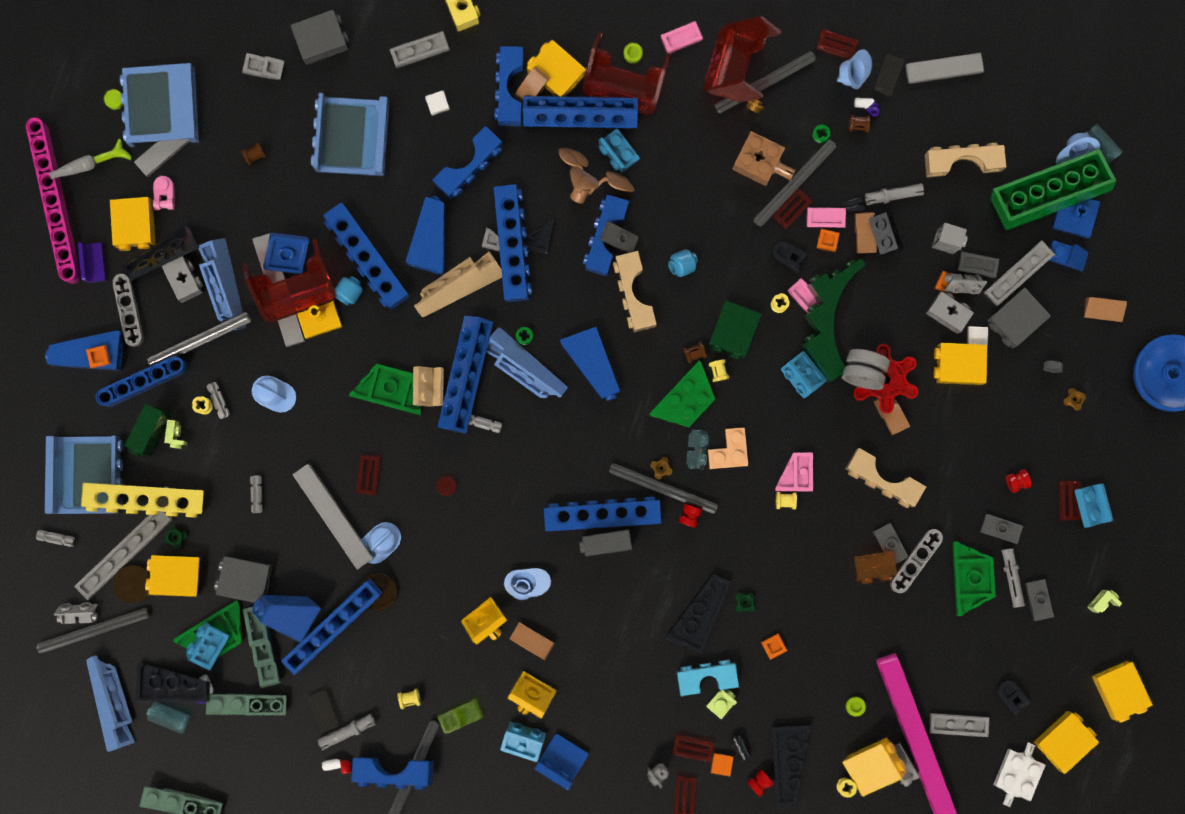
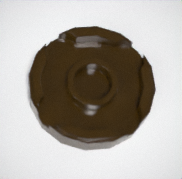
(130, 584)
(389, 589)

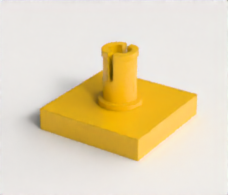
(319, 320)
(484, 621)
(531, 695)

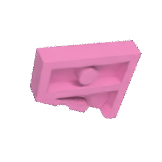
(797, 473)

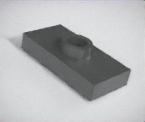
(619, 237)
(978, 265)
(1001, 528)
(889, 542)
(1039, 600)

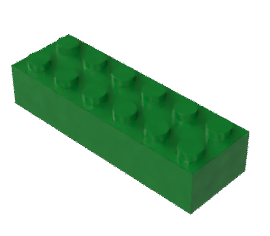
(1053, 189)

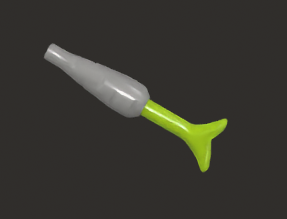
(89, 162)

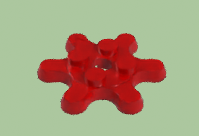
(898, 383)

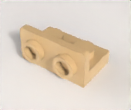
(428, 386)

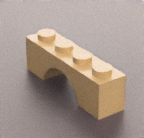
(989, 158)
(629, 268)
(863, 466)

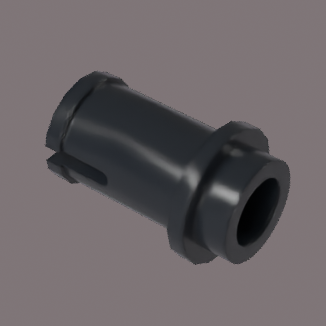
(740, 747)

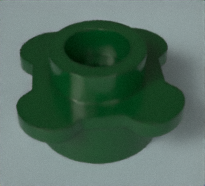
(169, 538)
(741, 606)

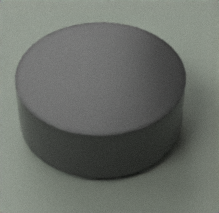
(1053, 366)

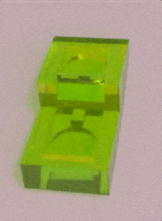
(460, 716)

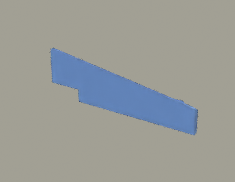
(220, 280)
(523, 366)
(110, 704)

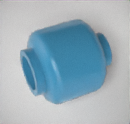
(682, 263)
(348, 290)

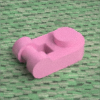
(164, 187)

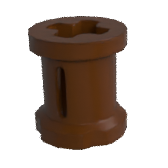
(859, 123)
(253, 153)
(694, 352)

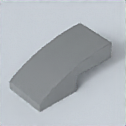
(263, 67)

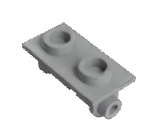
(970, 284)
(67, 613)
(911, 773)
(657, 774)

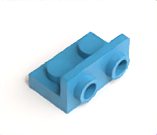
(618, 150)
(803, 374)
(1093, 505)
(206, 645)
(523, 741)

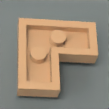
(734, 455)

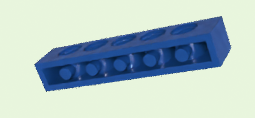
(580, 112)
(502, 196)
(339, 215)
(465, 374)
(652, 515)
(332, 626)

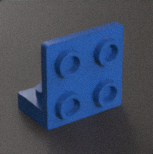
(561, 761)

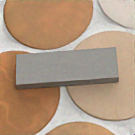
(419, 49)
(158, 155)
(959, 725)

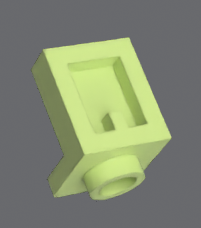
(173, 431)
(1101, 601)
(721, 702)

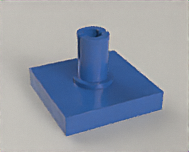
(1077, 218)
(286, 253)

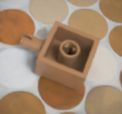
(769, 163)

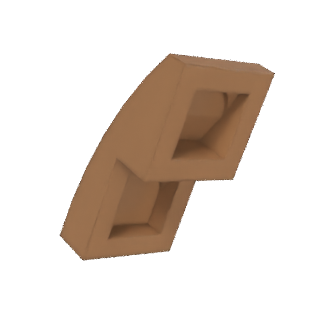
(532, 85)
(864, 235)
(895, 420)
(532, 641)

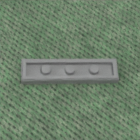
(944, 68)
(1019, 273)

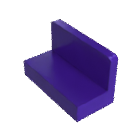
(92, 262)

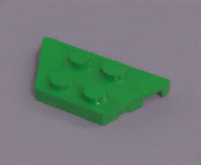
(388, 388)
(686, 399)
(972, 578)
(226, 620)

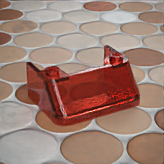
(732, 57)
(613, 82)
(292, 294)

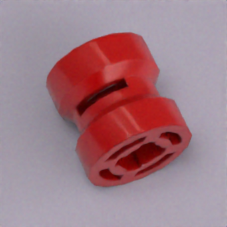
(1018, 481)
(690, 515)
(760, 783)

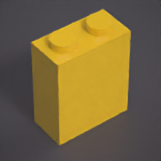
(559, 67)
(132, 223)
(961, 363)
(173, 575)
(1122, 691)
(1066, 741)
(875, 766)

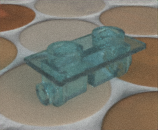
(1107, 146)
(699, 440)
(168, 717)

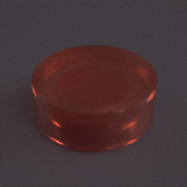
(446, 486)

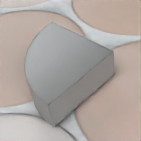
(491, 240)

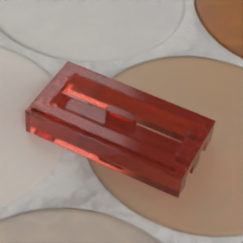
(820, 46)
(781, 220)
(376, 473)
(1070, 501)
(693, 756)
(677, 793)

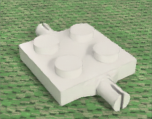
(1019, 774)

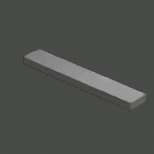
(290, 325)
(333, 516)
(122, 554)

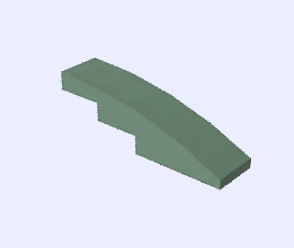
(262, 650)

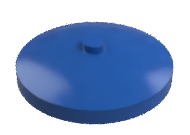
(1161, 373)

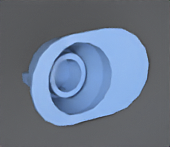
(855, 70)
(1077, 146)
(273, 394)
(382, 541)
(527, 583)

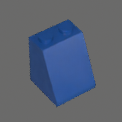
(286, 614)

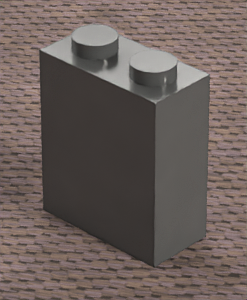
(320, 37)
(1018, 318)
(605, 543)
(242, 579)

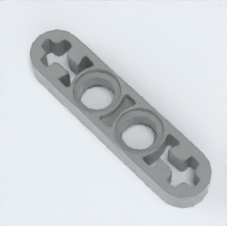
(128, 310)
(914, 559)

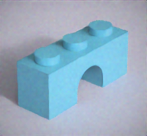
(690, 678)

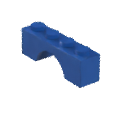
(511, 62)
(452, 180)
(613, 211)
(370, 771)

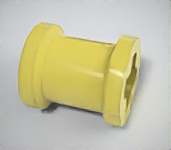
(775, 308)
(719, 370)
(207, 403)
(786, 500)
(409, 699)
(852, 789)

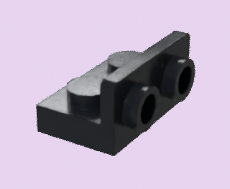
(886, 233)

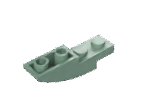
(246, 704)
(178, 802)

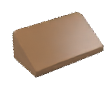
(1104, 309)

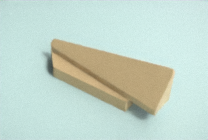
(458, 283)

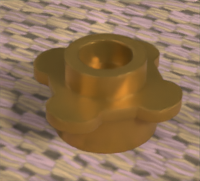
(755, 105)
(1080, 397)
(656, 467)

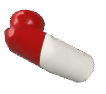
(337, 763)

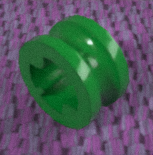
(819, 128)
(519, 339)

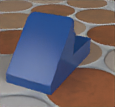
(1069, 256)

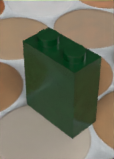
(734, 330)
(147, 431)

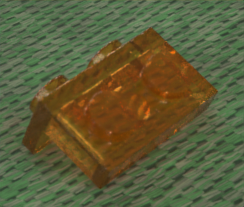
(875, 566)

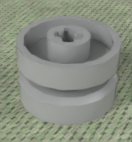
(866, 369)

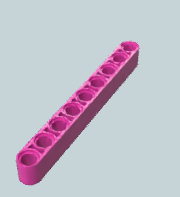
(59, 207)
(915, 735)

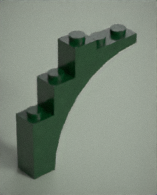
(822, 346)

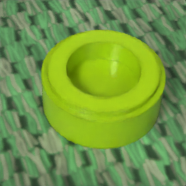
(633, 53)
(113, 99)
(855, 706)

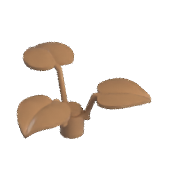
(585, 183)

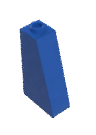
(428, 242)
(74, 353)
(591, 359)

